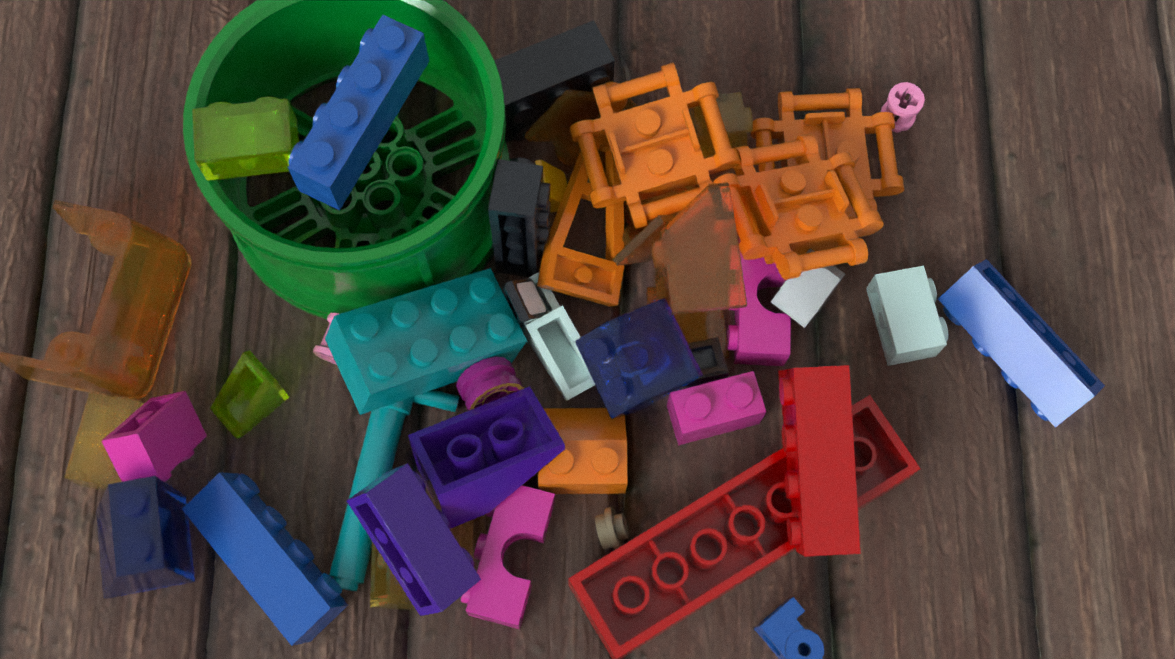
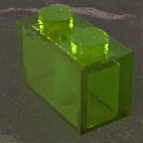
(244, 138)

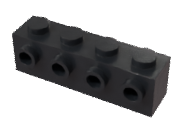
(519, 216)

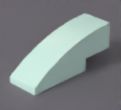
(555, 346)

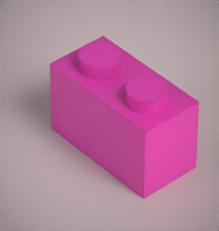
(716, 408)
(155, 438)

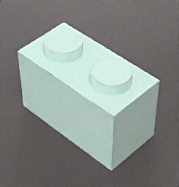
(907, 315)

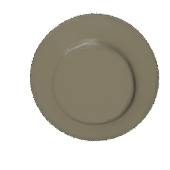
(611, 528)

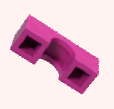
(759, 334)
(498, 594)

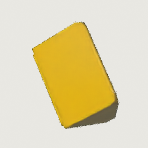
(558, 183)

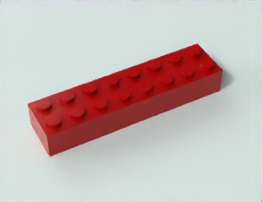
(719, 541)

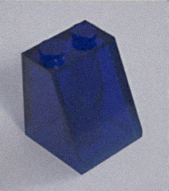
(143, 537)

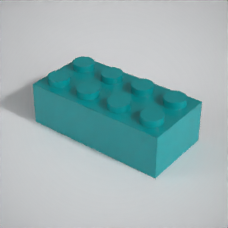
(422, 339)

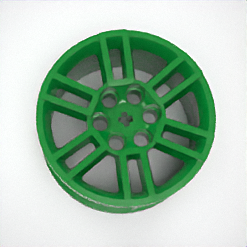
(303, 44)

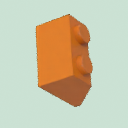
(592, 455)

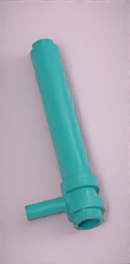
(375, 459)

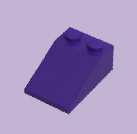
(484, 454)

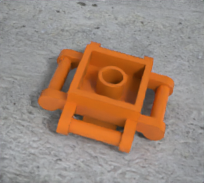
(836, 135)
(653, 145)
(800, 208)

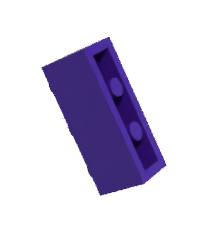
(414, 540)

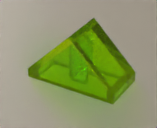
(247, 396)

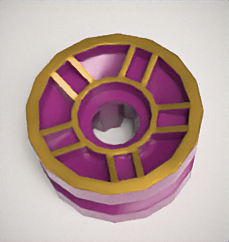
(487, 382)

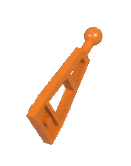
(574, 271)

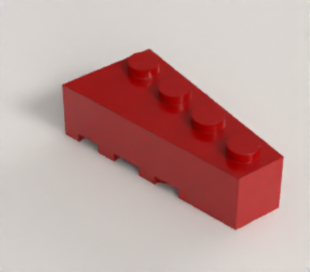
(820, 460)

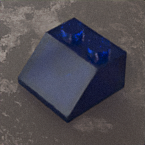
(638, 358)

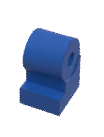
(787, 636)

